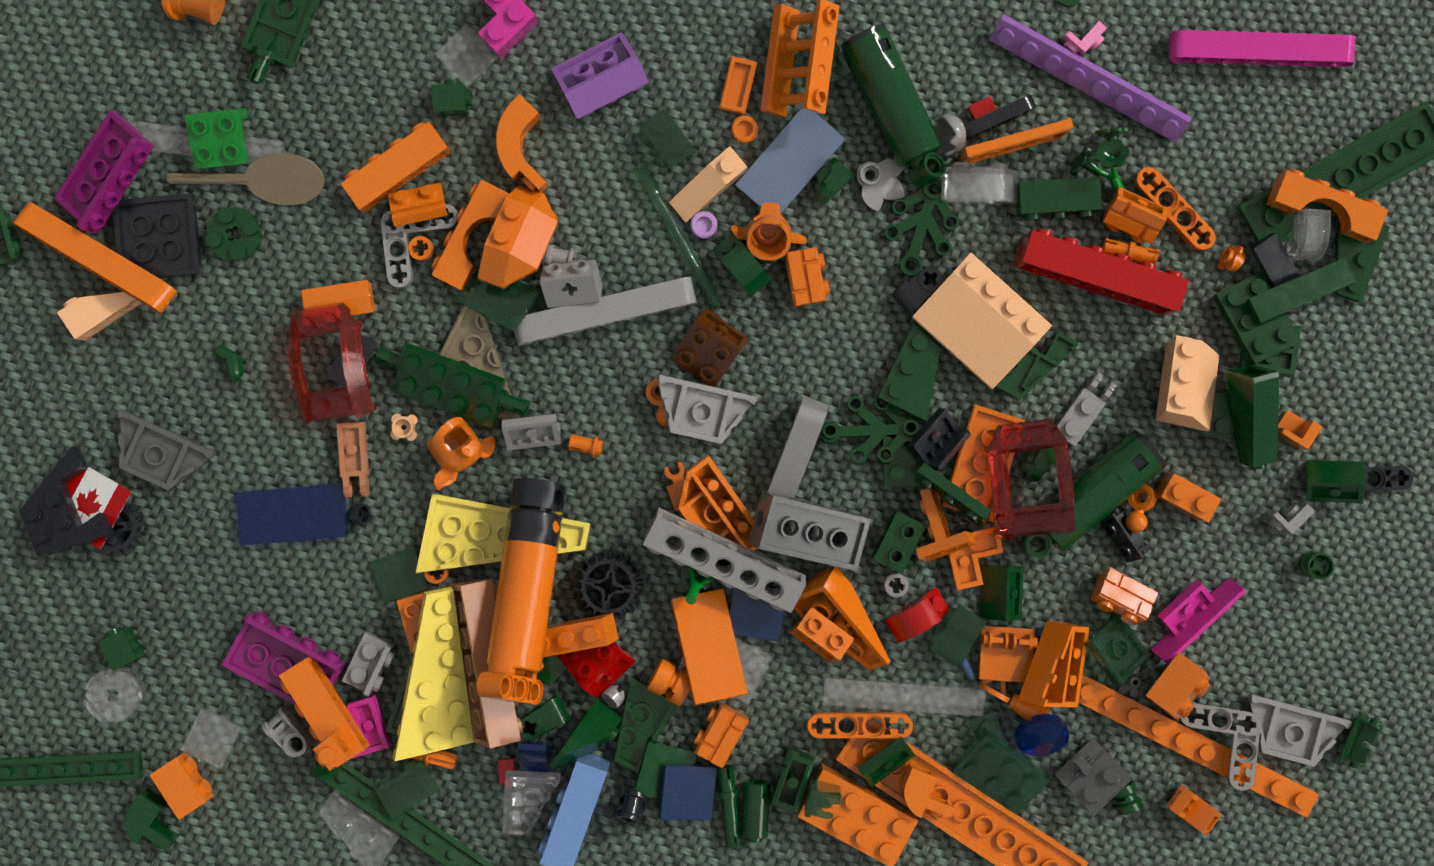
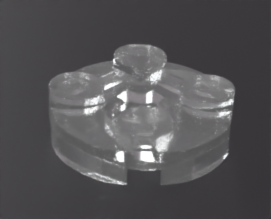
(128, 695)

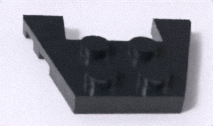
(52, 515)

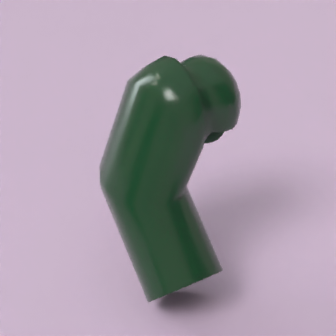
(233, 361)

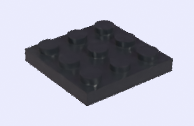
(159, 234)

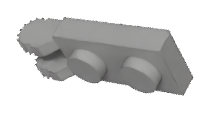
(1084, 410)

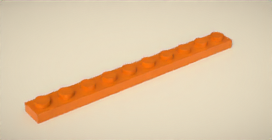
(1193, 745)

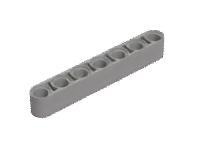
(609, 310)

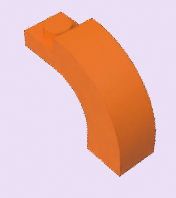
(511, 131)

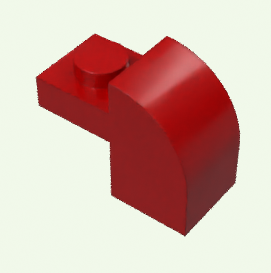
(917, 616)

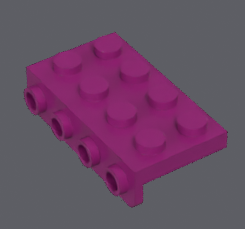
(103, 172)
(268, 650)

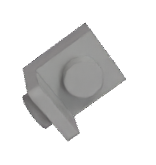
(1294, 518)

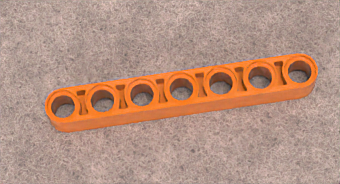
(95, 257)

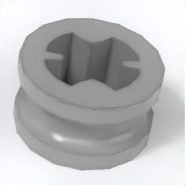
(889, 589)

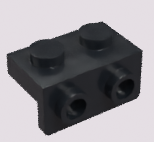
(938, 440)

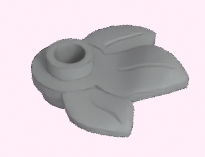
(884, 184)

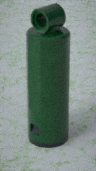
(895, 104)
(1103, 489)

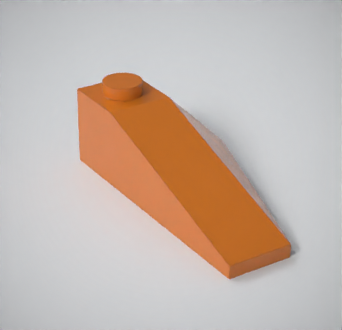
(837, 600)

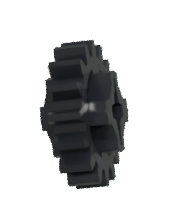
(119, 542)

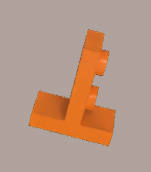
(939, 530)

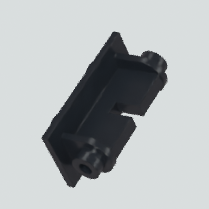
(1129, 546)

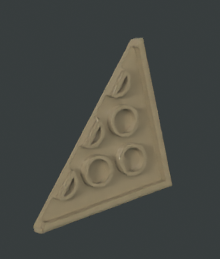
(473, 345)

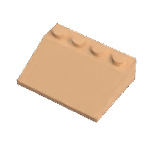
(981, 321)

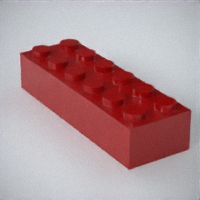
(1100, 272)

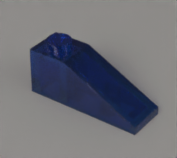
(535, 756)

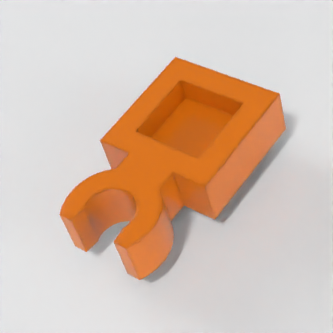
(675, 489)

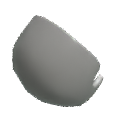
(951, 134)

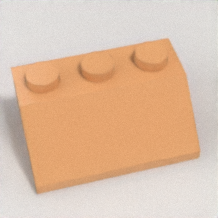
(1187, 383)

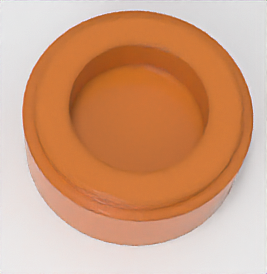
(744, 129)

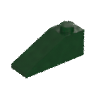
(589, 735)

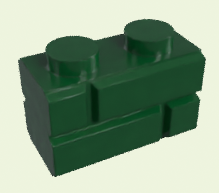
(792, 779)

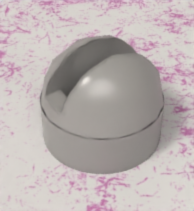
(613, 696)

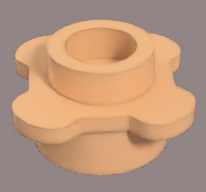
(397, 431)

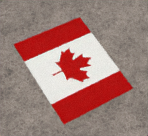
(97, 494)

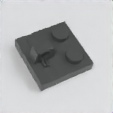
(1093, 776)

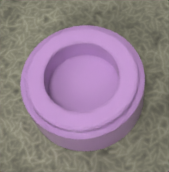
(704, 225)

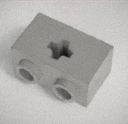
(571, 283)

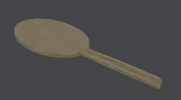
(272, 177)

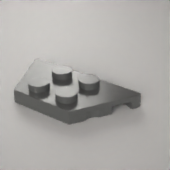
(157, 452)

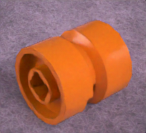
(669, 682)

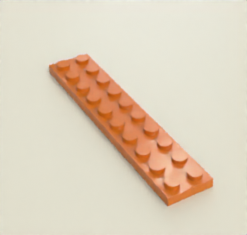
(977, 818)

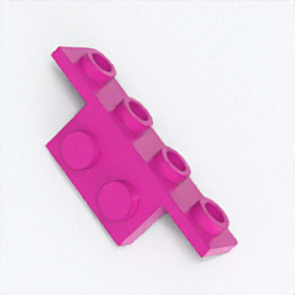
(1192, 614)

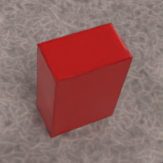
(981, 108)
(503, 765)

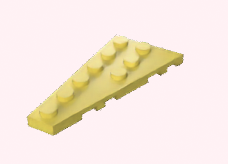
(474, 534)
(436, 690)

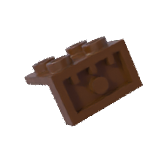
(709, 348)

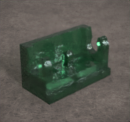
(820, 796)

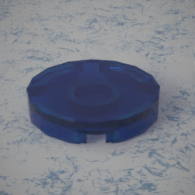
(1042, 735)

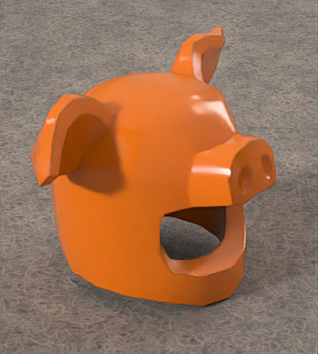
(768, 233)
(456, 449)

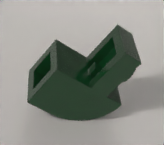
(741, 264)
(143, 821)

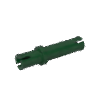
(728, 795)

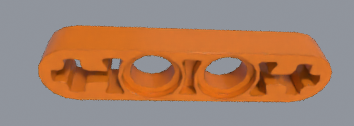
(1178, 205)
(859, 729)

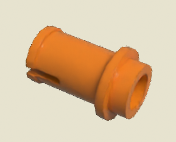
(586, 445)

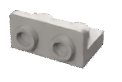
(531, 432)
(369, 663)

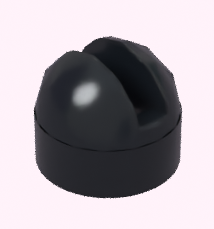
(363, 518)

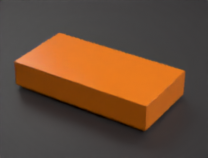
(738, 85)

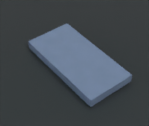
(790, 160)

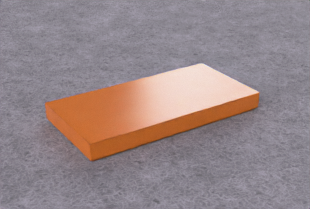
(1015, 142)
(971, 464)
(709, 648)

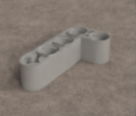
(798, 447)

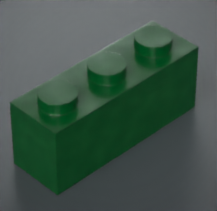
(1058, 198)

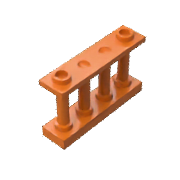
(781, 55)

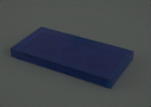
(292, 514)

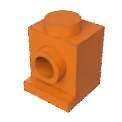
(333, 750)

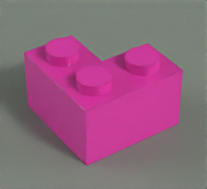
(509, 26)

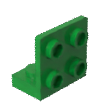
(217, 138)

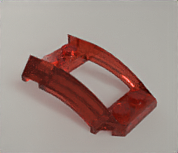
(332, 402)
(1038, 518)

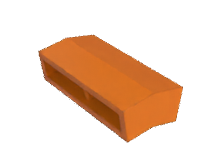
(355, 295)

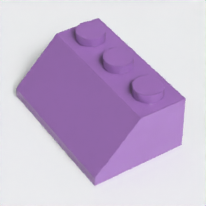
(600, 75)

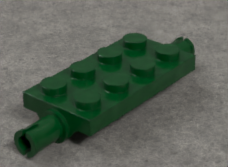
(277, 33)
(450, 385)

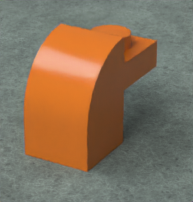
(917, 790)
(1194, 810)

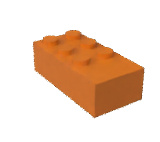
(863, 818)

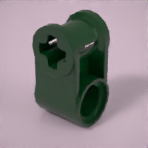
(546, 716)

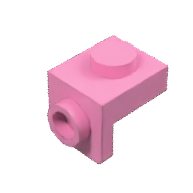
(1091, 40)

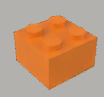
(1179, 687)

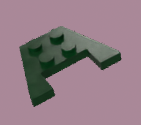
(1035, 367)

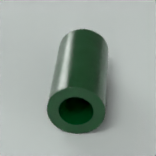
(755, 810)

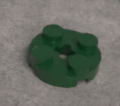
(219, 239)

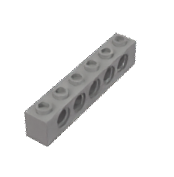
(717, 547)

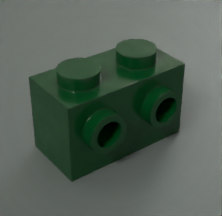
(899, 542)

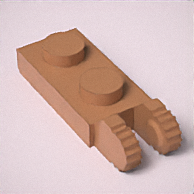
(353, 456)

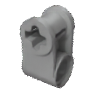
(287, 731)

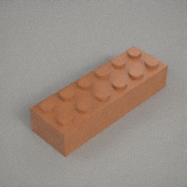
(492, 720)

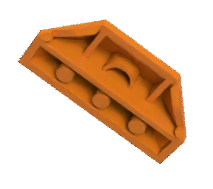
(517, 238)
(713, 504)

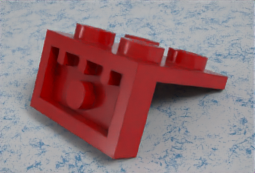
(597, 667)

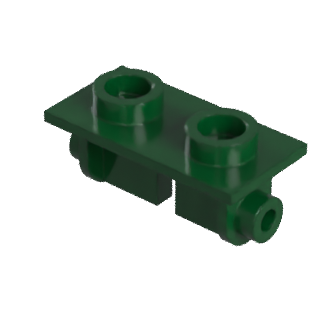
(1353, 748)

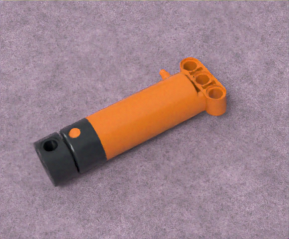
(524, 592)

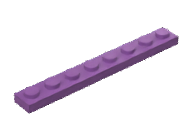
(1090, 78)

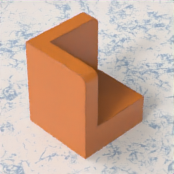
(1297, 431)

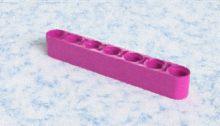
(1261, 48)

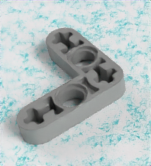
(401, 235)
(1239, 736)

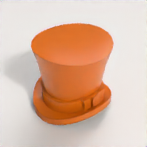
(206, 10)

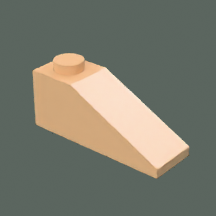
(708, 184)
(93, 313)

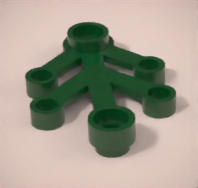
(923, 221)
(875, 430)

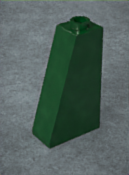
(1255, 413)

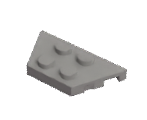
(701, 409)
(1294, 730)

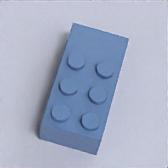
(576, 809)

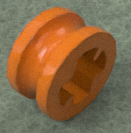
(414, 243)
(433, 579)

